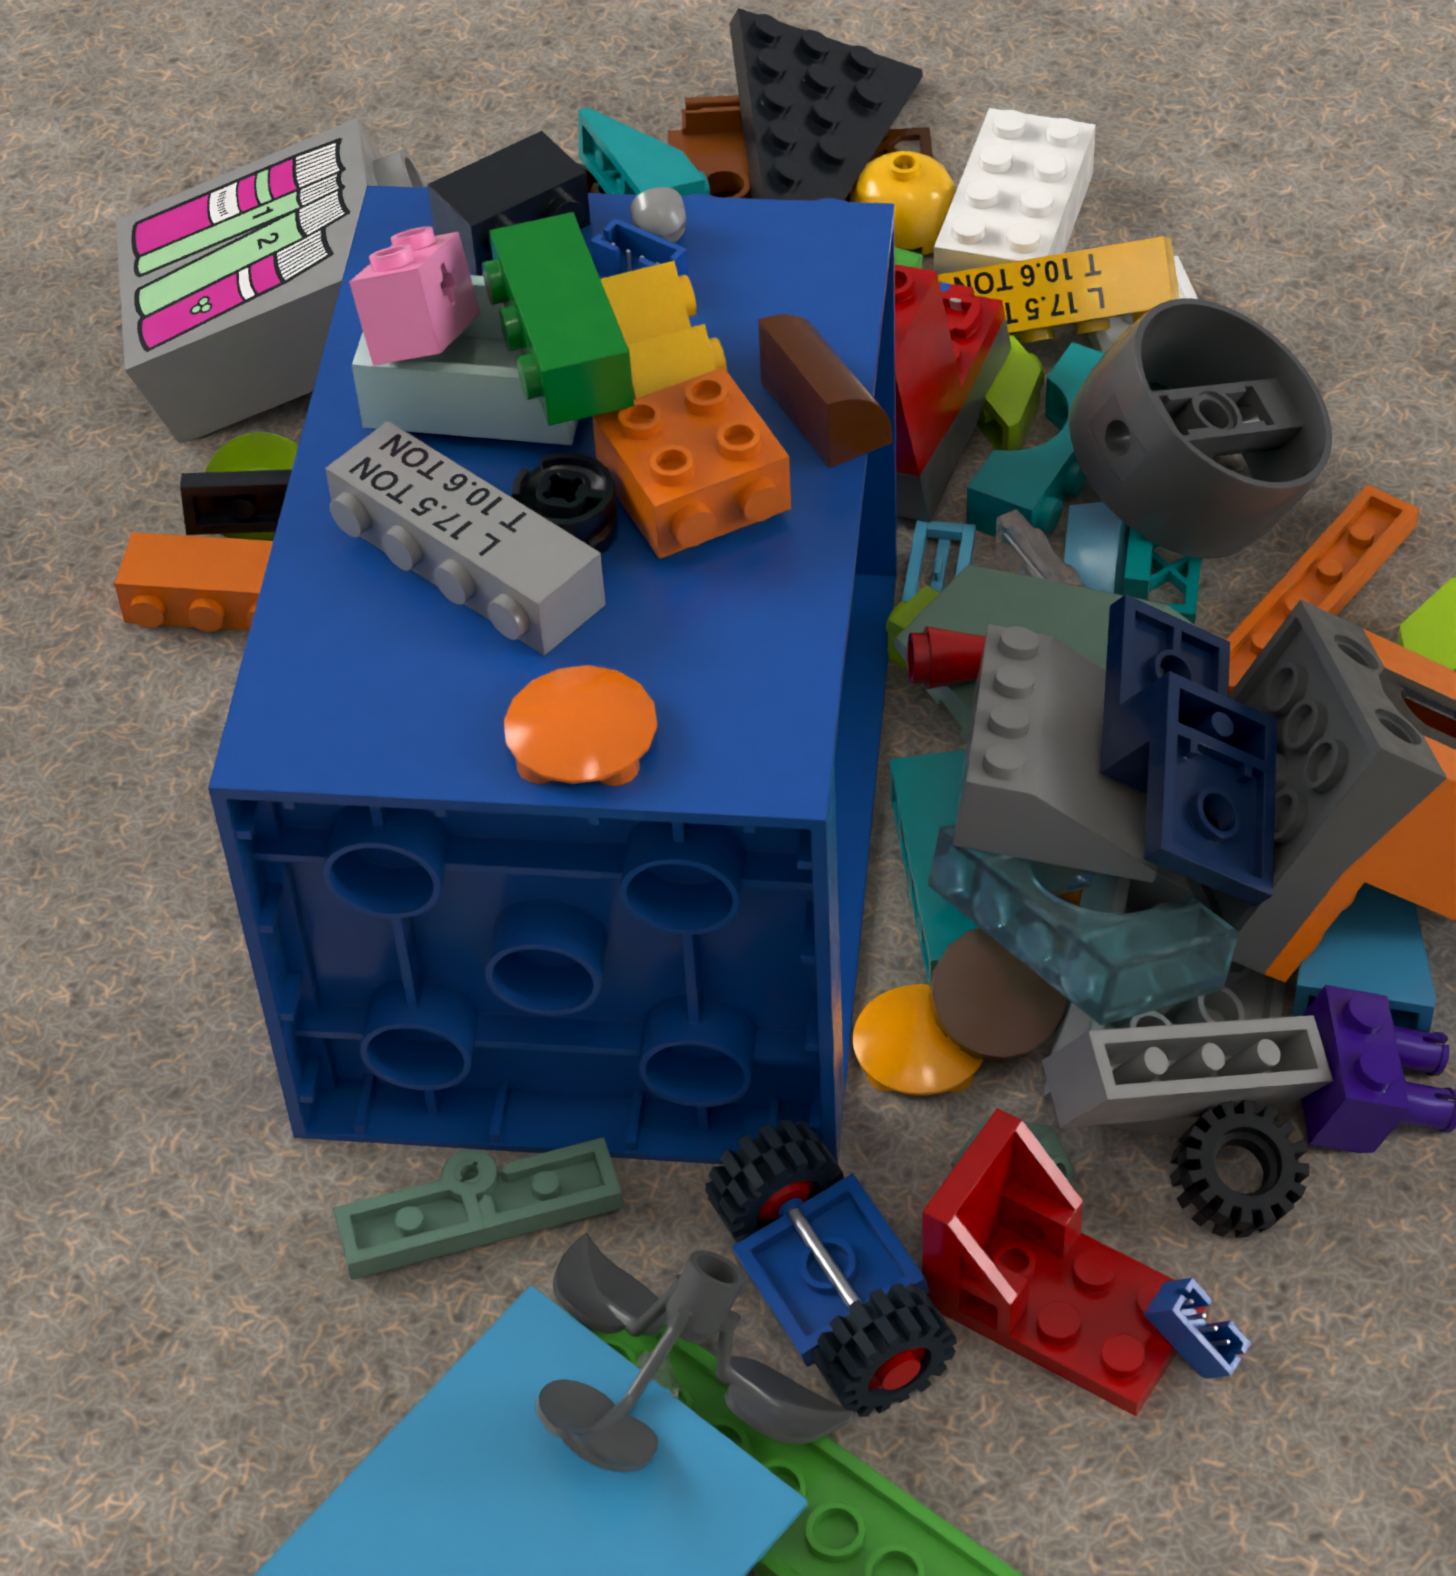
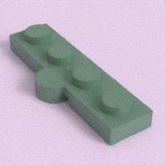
(477, 1206)

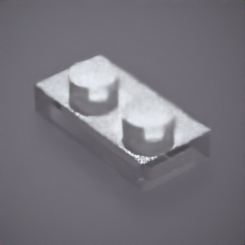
(1028, 551)

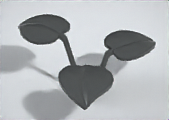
(693, 1309)

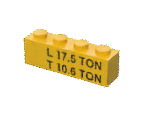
(1077, 287)

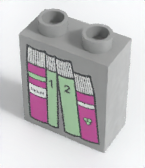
(242, 278)

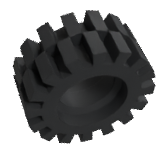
(1266, 1142)

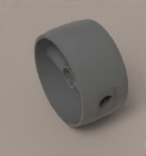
(1227, 396)

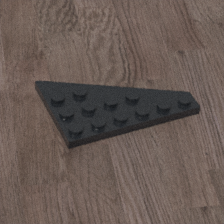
(811, 107)

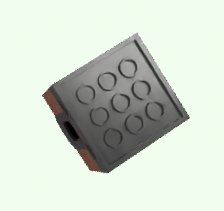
(1357, 784)

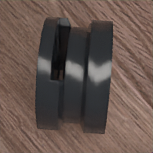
(573, 494)

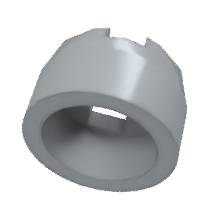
(659, 213)

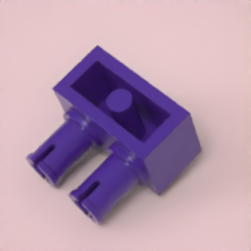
(1367, 1074)

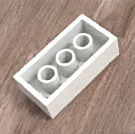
(1017, 191)

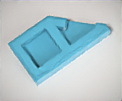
(1097, 546)

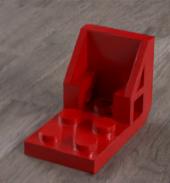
(1015, 1268)

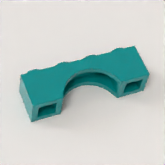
(1041, 476)

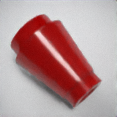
(943, 657)

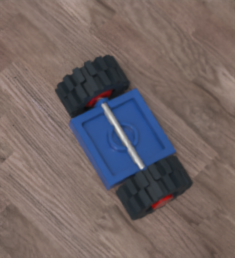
(830, 1268)

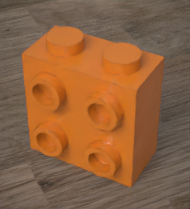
(693, 462)

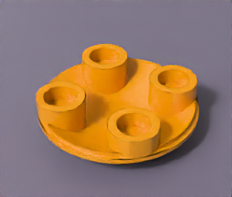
(906, 1049)

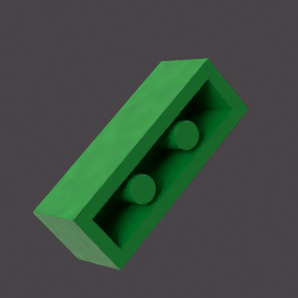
(558, 319)

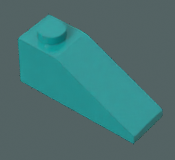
(632, 161)

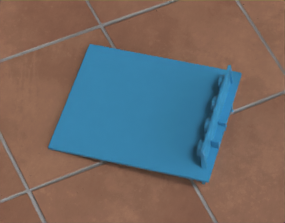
(490, 1492)

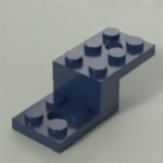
(1190, 751)

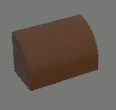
(819, 391)

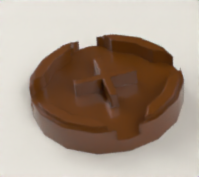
(992, 1000)

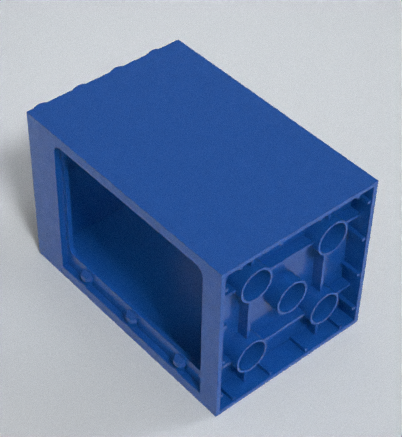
(559, 953)

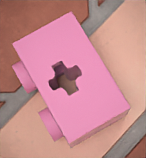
(414, 296)

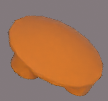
(580, 727)

